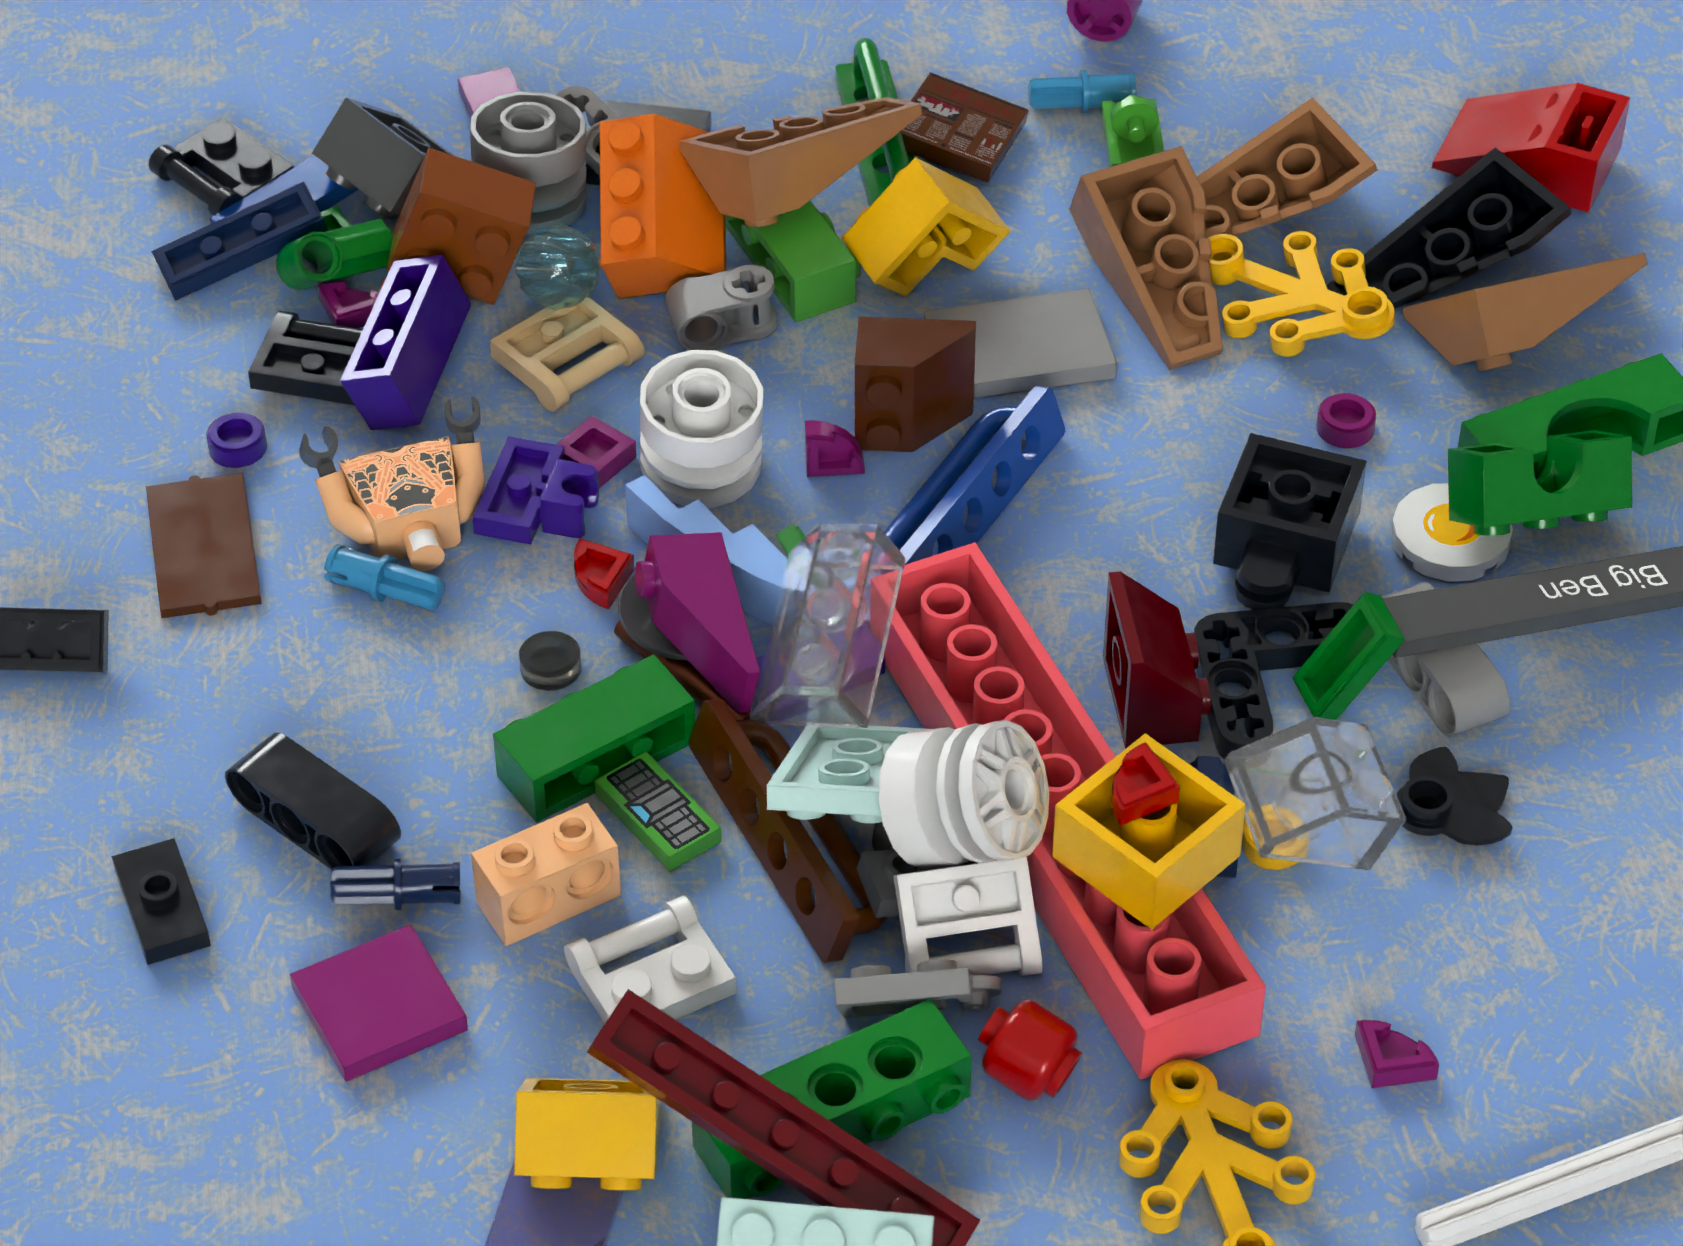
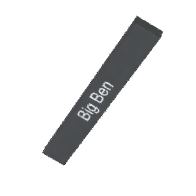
(1538, 601)

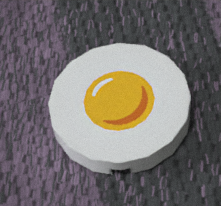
(1442, 546)

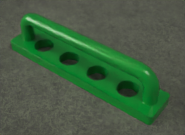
(872, 79)

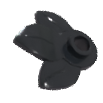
(1453, 801)

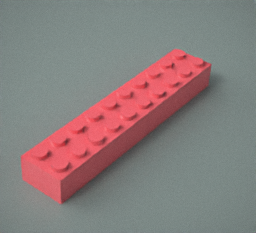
(974, 659)

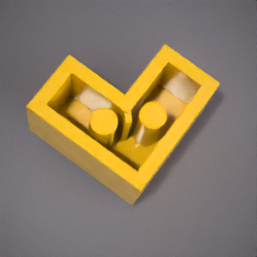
(920, 222)

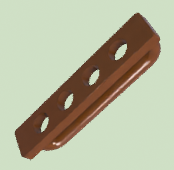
(834, 917)

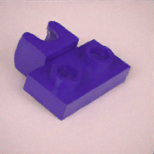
(532, 488)

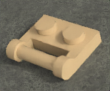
(556, 337)

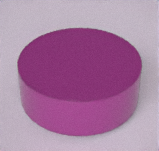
(1346, 420)

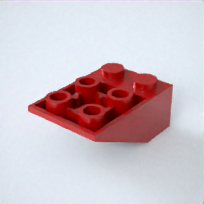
(1554, 133)

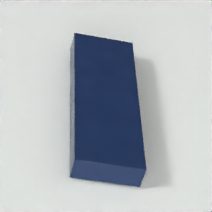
(238, 241)

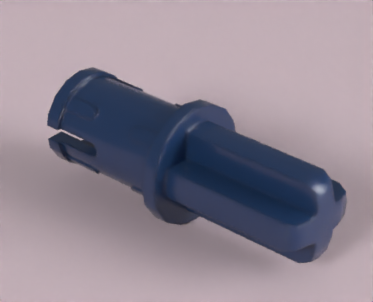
(395, 884)

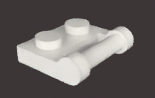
(968, 901)
(672, 980)

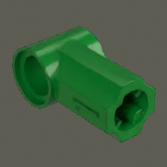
(338, 254)

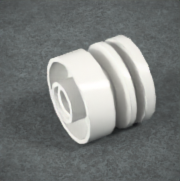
(701, 427)
(964, 795)

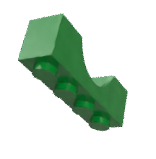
(1633, 401)

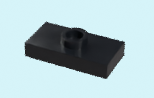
(54, 639)
(161, 901)

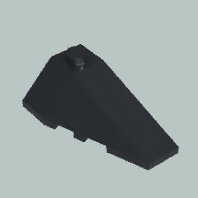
(1462, 230)

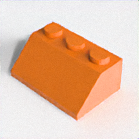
(654, 209)

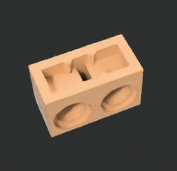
(546, 874)

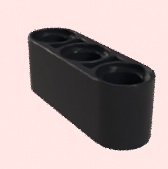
(312, 804)

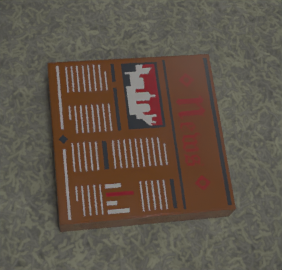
(962, 127)

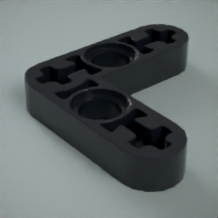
(1251, 653)

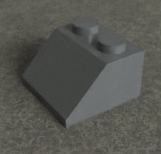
(374, 153)

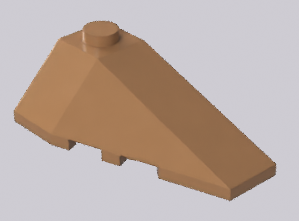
(782, 169)
(1283, 172)
(1153, 248)
(1516, 314)

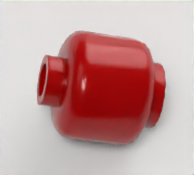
(1029, 1050)

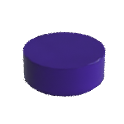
(236, 440)

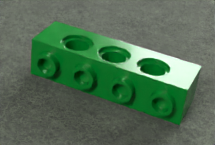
(862, 1084)

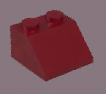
(1151, 666)

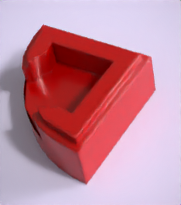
(601, 571)
(1142, 786)

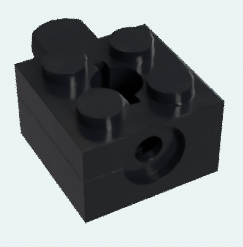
(1287, 519)

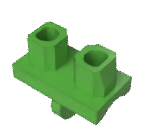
(1131, 129)

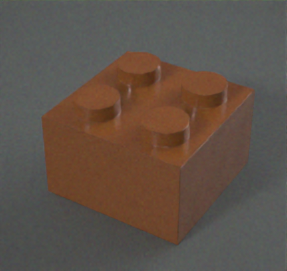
(468, 217)

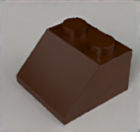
(911, 380)

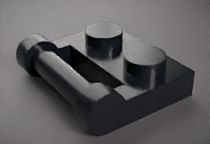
(224, 155)
(304, 358)

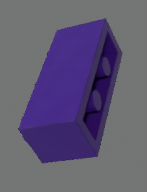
(406, 342)

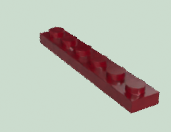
(765, 1120)

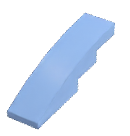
(753, 558)

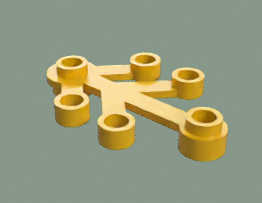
(1360, 313)
(1210, 1153)

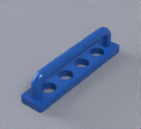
(1043, 427)

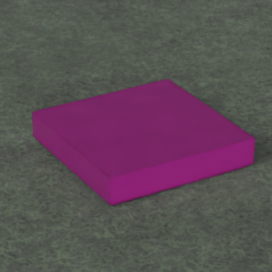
(378, 1002)

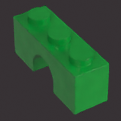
(1581, 479)

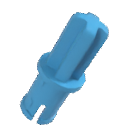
(1080, 91)
(383, 577)

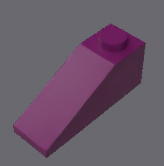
(700, 610)

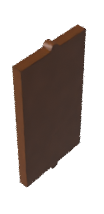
(202, 545)

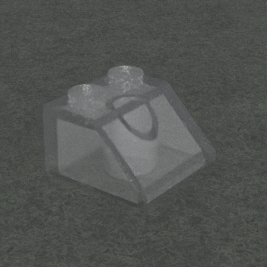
(1317, 794)

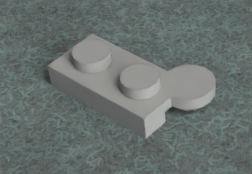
(878, 992)

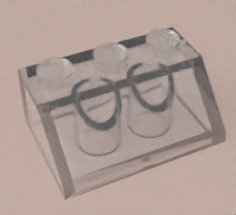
(830, 628)

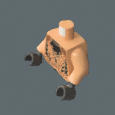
(404, 497)

